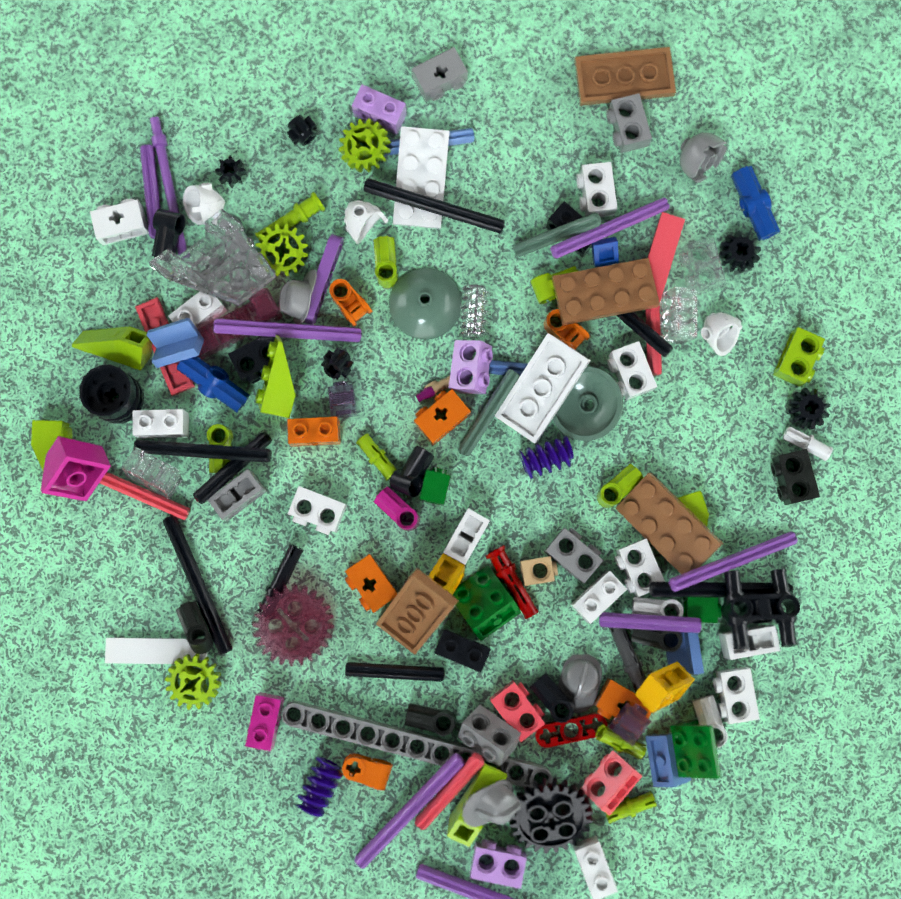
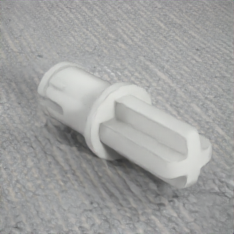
(807, 442)

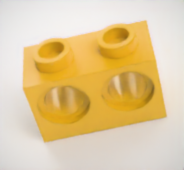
(447, 573)
(664, 687)

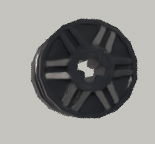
(99, 388)

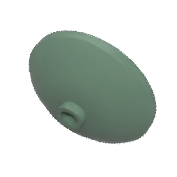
(428, 319)
(590, 424)

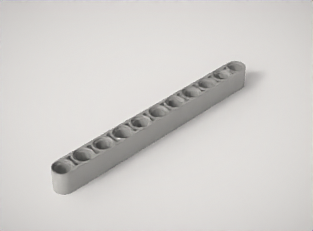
(406, 737)

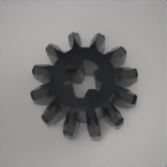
(745, 259)
(808, 399)

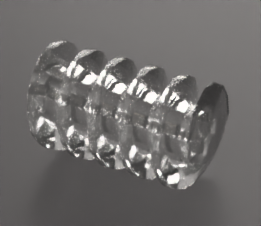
(475, 311)

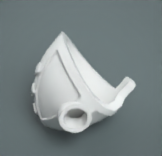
(202, 202)
(357, 215)
(719, 333)

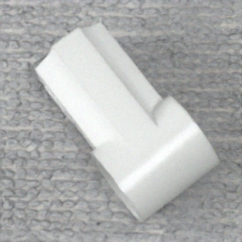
(654, 606)
(708, 714)

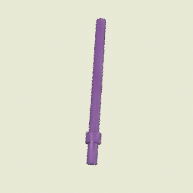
(160, 143)

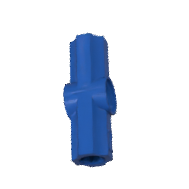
(755, 203)
(213, 382)

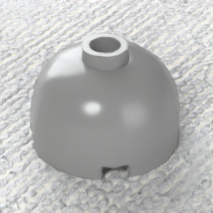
(701, 151)

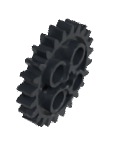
(551, 815)

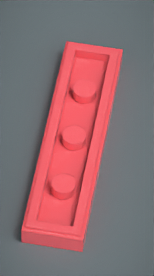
(664, 248)
(153, 316)

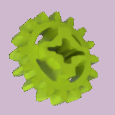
(369, 134)
(292, 252)
(187, 673)

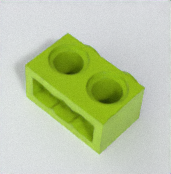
(795, 355)

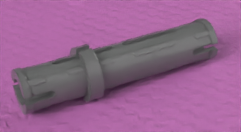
(629, 657)

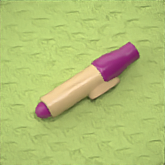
(432, 389)

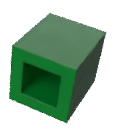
(435, 486)
(702, 607)

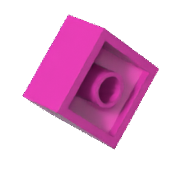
(73, 469)

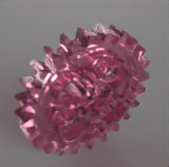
(276, 639)

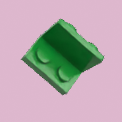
(485, 603)
(695, 750)

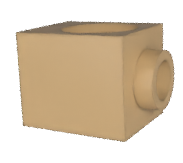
(527, 571)

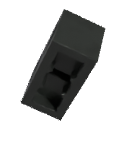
(802, 475)

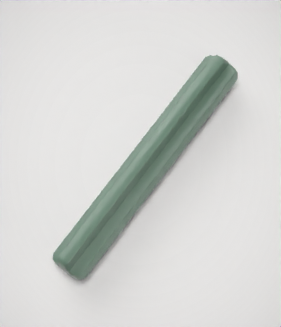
(557, 234)
(488, 412)

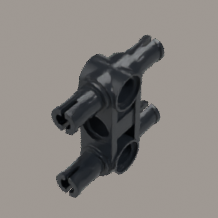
(760, 608)

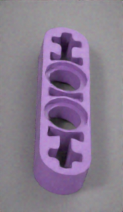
(324, 276)

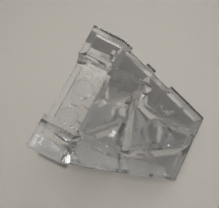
(219, 263)

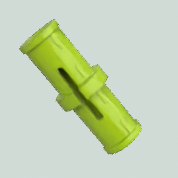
(376, 456)
(609, 737)
(631, 806)

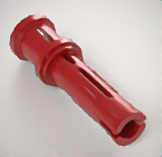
(528, 609)

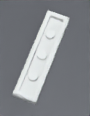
(148, 650)

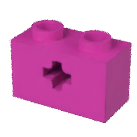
(264, 721)

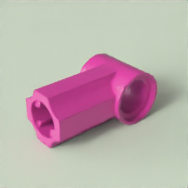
(395, 508)

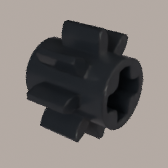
(301, 130)
(233, 166)
(337, 363)

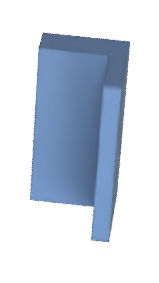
(175, 342)
(688, 654)
(663, 761)

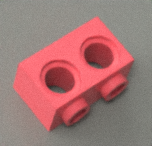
(512, 713)
(615, 786)

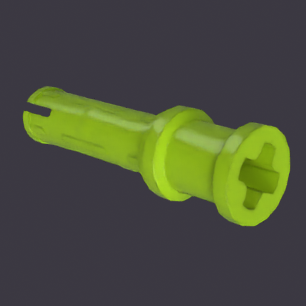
(300, 213)

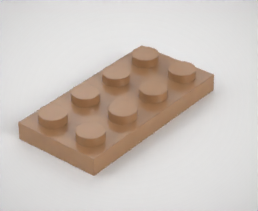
(624, 74)
(605, 291)
(668, 525)
(416, 611)

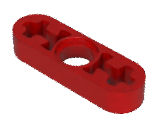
(550, 726)

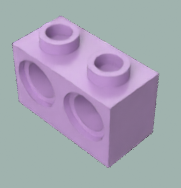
(379, 108)
(464, 366)
(495, 871)

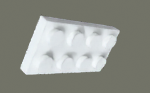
(422, 171)
(542, 388)

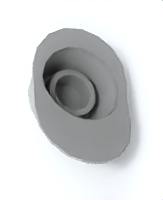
(296, 297)
(581, 681)
(491, 804)

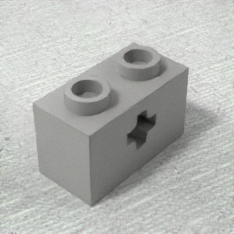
(446, 65)

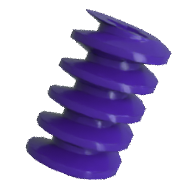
(546, 458)
(320, 787)

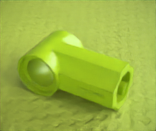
(385, 260)
(544, 287)
(216, 464)
(621, 485)

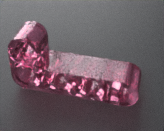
(260, 308)

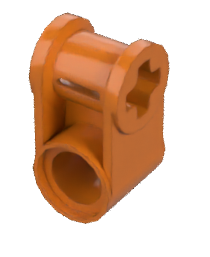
(352, 304)
(566, 332)
(373, 771)

